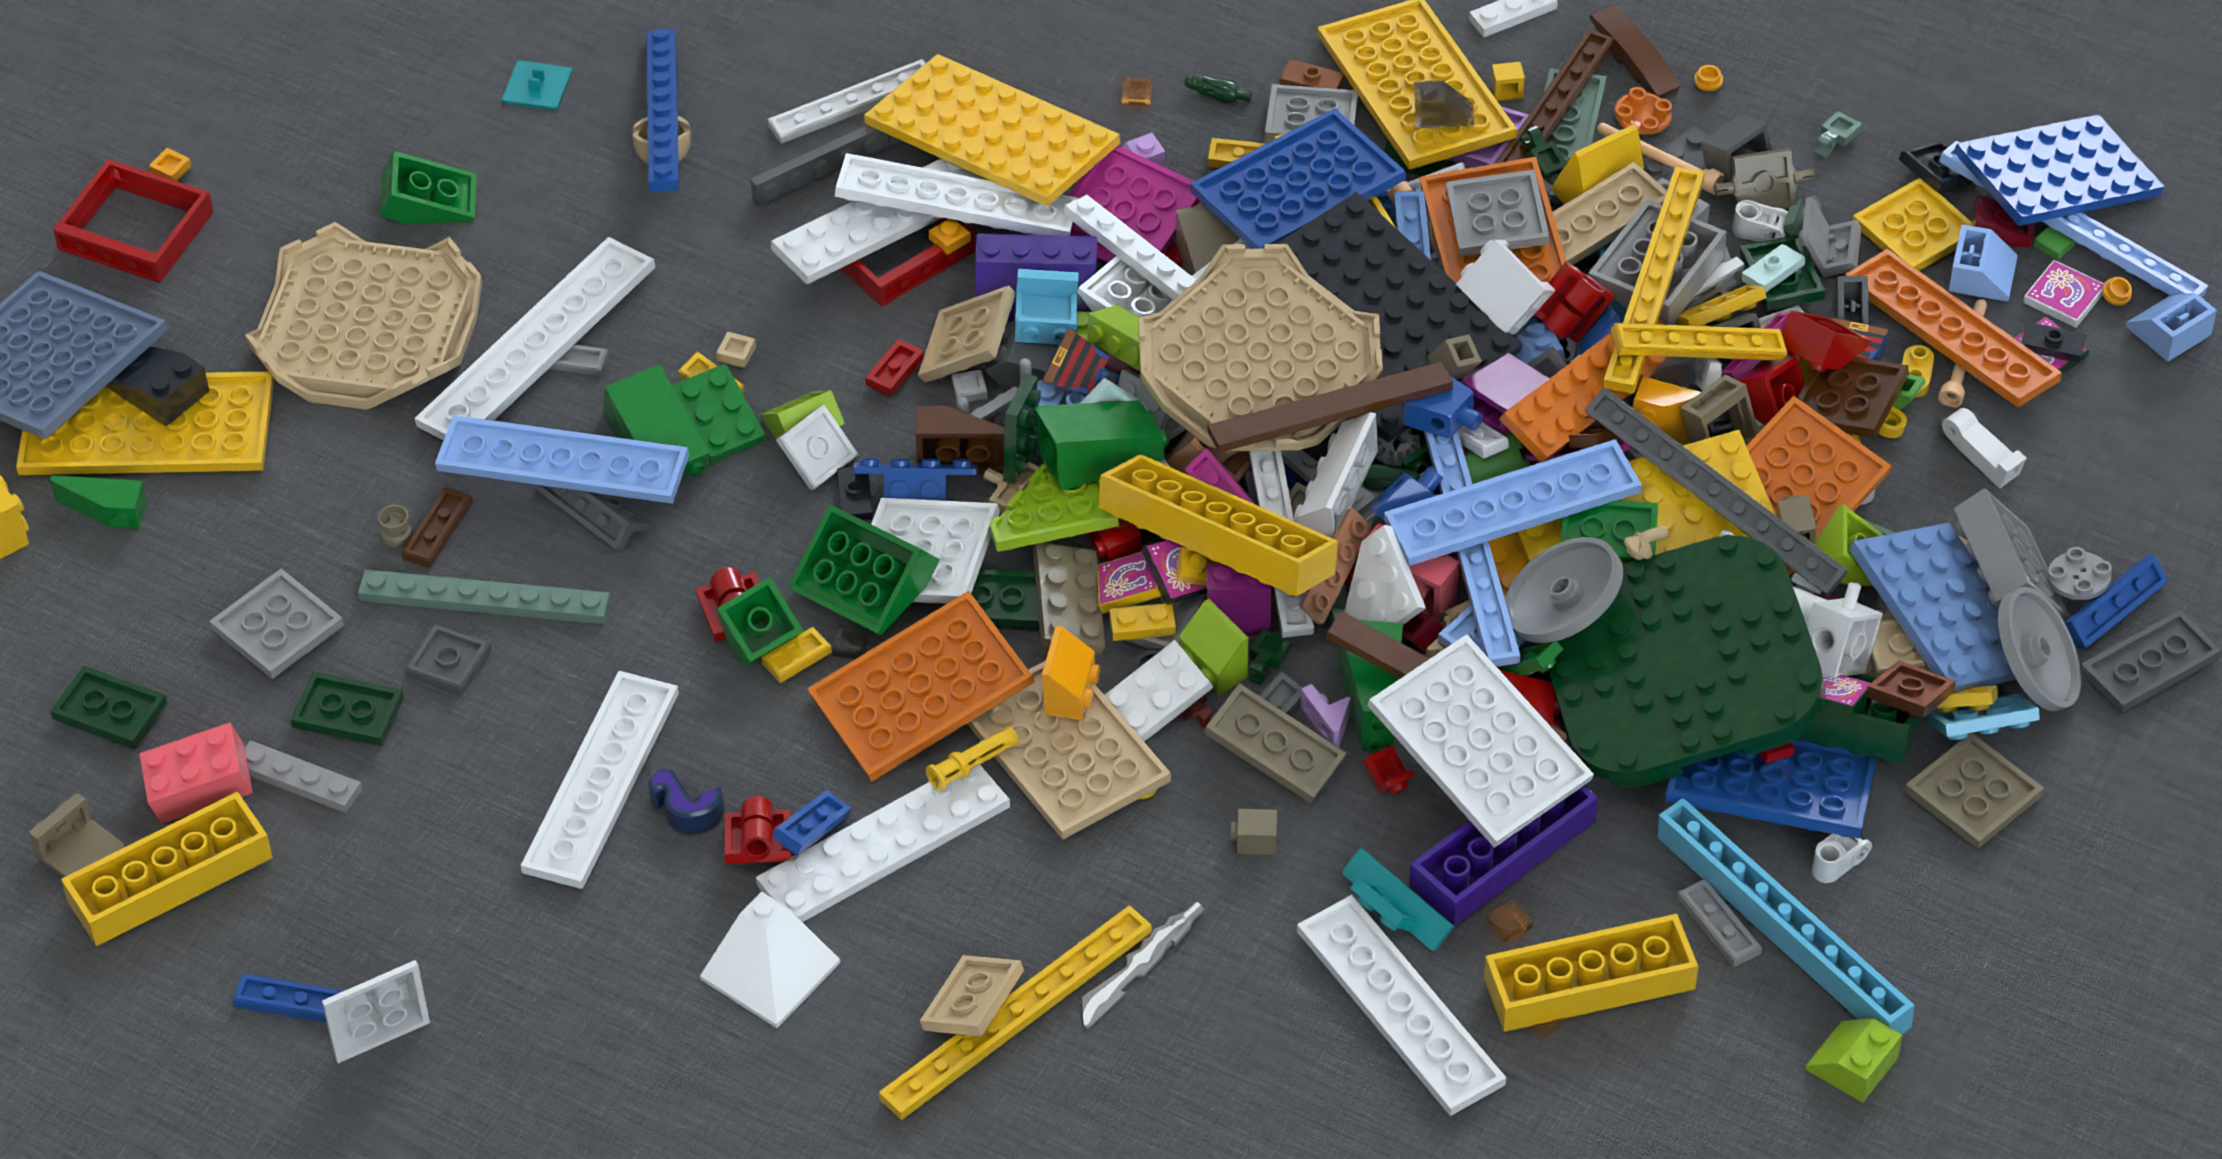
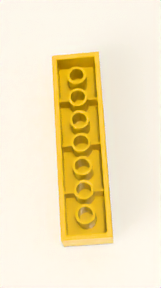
(1218, 525)

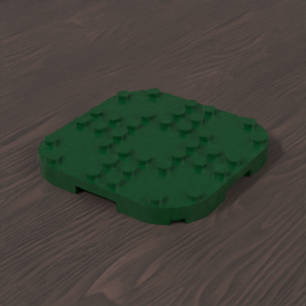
(1690, 664)

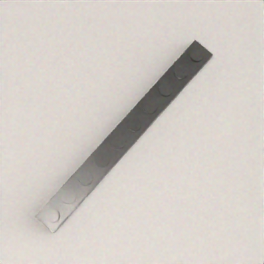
(1715, 491)

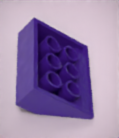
(1002, 255)

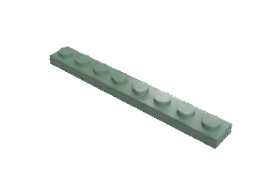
(484, 596)

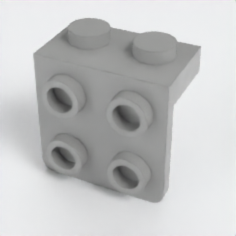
(1831, 247)

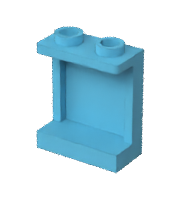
(1045, 305)

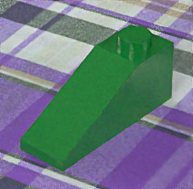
(108, 501)

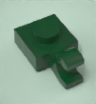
(1547, 154)
(1267, 651)

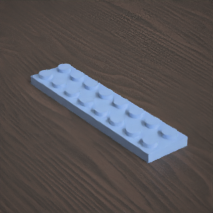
(562, 459)
(1513, 502)

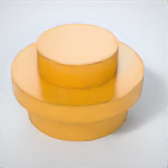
(1708, 78)
(2117, 291)

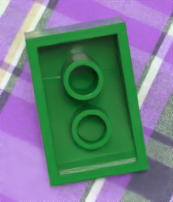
(426, 191)

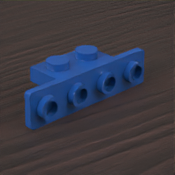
(915, 480)

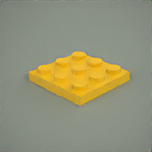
(1913, 224)

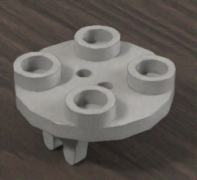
(2079, 575)

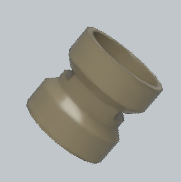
(395, 526)

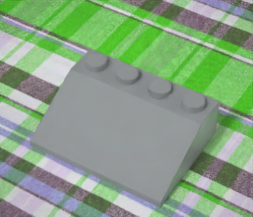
(1623, 260)
(2004, 549)

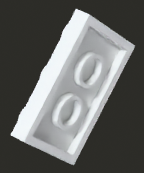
(1159, 690)

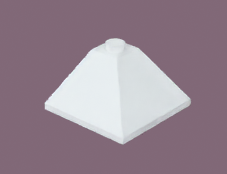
(1123, 287)
(769, 961)
(376, 1011)

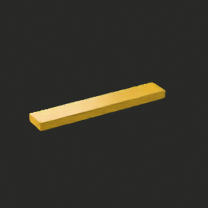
(1698, 341)

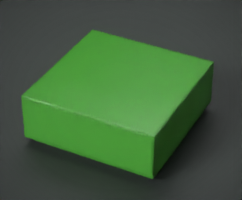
(2053, 243)

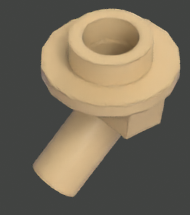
(1639, 544)

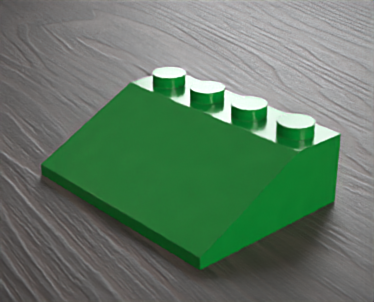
(861, 570)

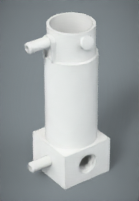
(1839, 629)

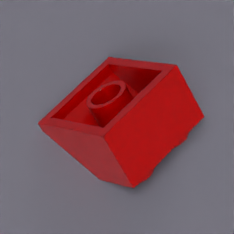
(1821, 341)
(1772, 386)

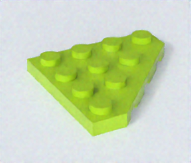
(1048, 514)

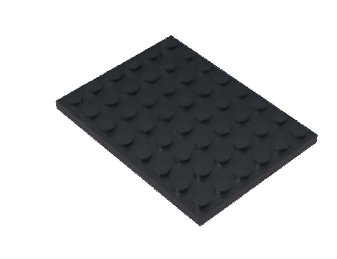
(1383, 273)

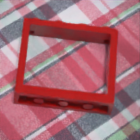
(122, 256)
(910, 273)

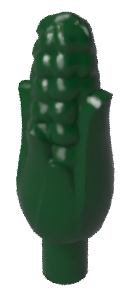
(1218, 88)
(1384, 476)

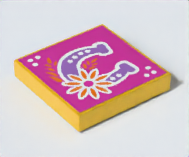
(1125, 582)

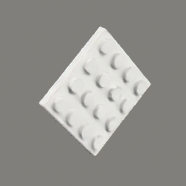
(946, 529)

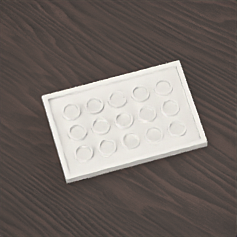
(1480, 740)

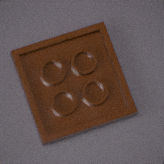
(1856, 395)

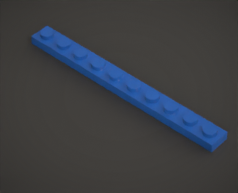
(662, 111)

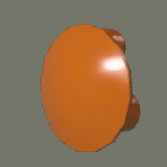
(1644, 110)

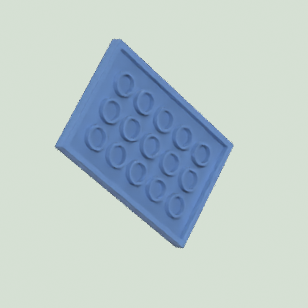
(1938, 602)

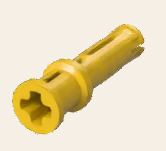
(960, 764)

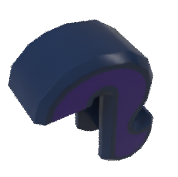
(681, 811)

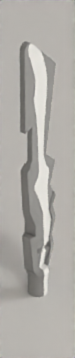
(1139, 963)

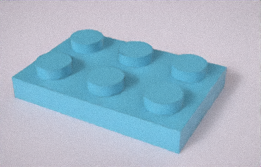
(2006, 711)

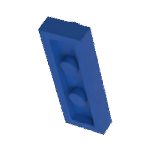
(811, 822)

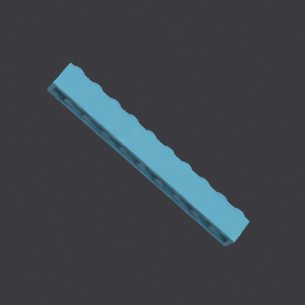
(1782, 918)

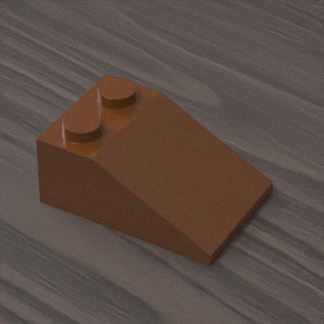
(953, 435)

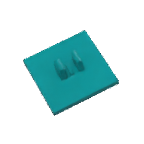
(537, 85)

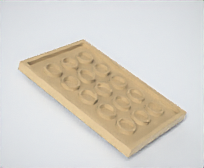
(1072, 766)

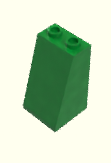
(650, 411)
(1093, 438)
(1362, 683)

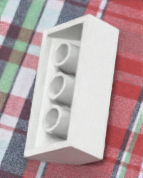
(1339, 475)

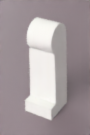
(1983, 448)

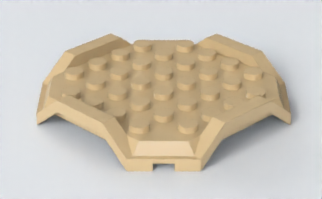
(365, 317)
(1254, 340)

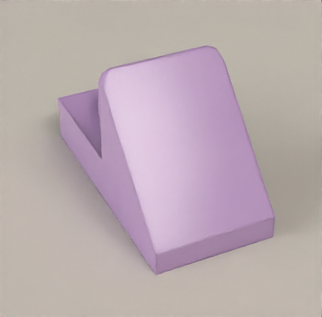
(1327, 718)

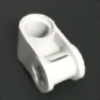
(1758, 221)
(1837, 856)

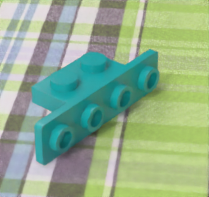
(1395, 901)

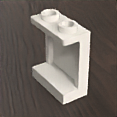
(1503, 287)

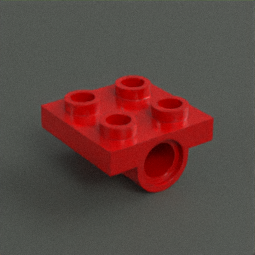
(1574, 303)
(723, 587)
(751, 832)

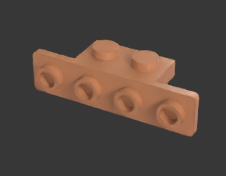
(1349, 534)

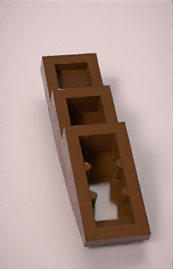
(1636, 51)

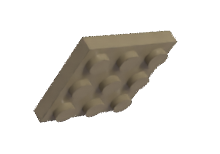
(1974, 790)

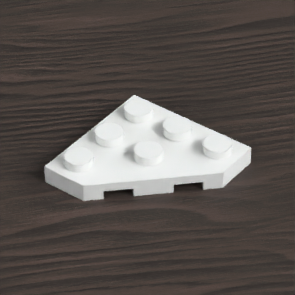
(1383, 582)

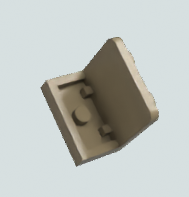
(71, 838)

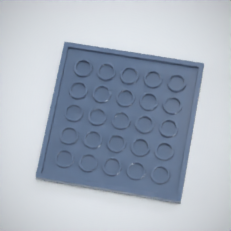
(63, 349)

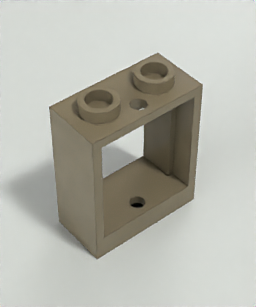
(1715, 400)

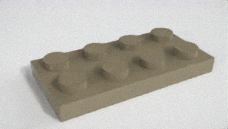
(1068, 593)
(1275, 743)

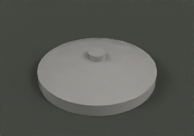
(1564, 589)
(2039, 649)

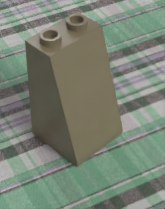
(1200, 236)

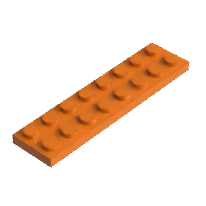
(1956, 329)
(1558, 405)

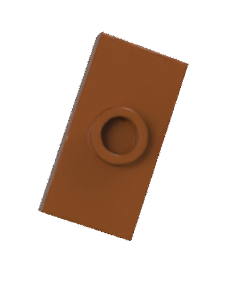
(1309, 75)

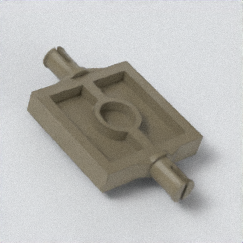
(1765, 178)

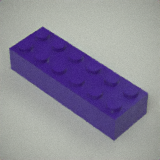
(1469, 872)

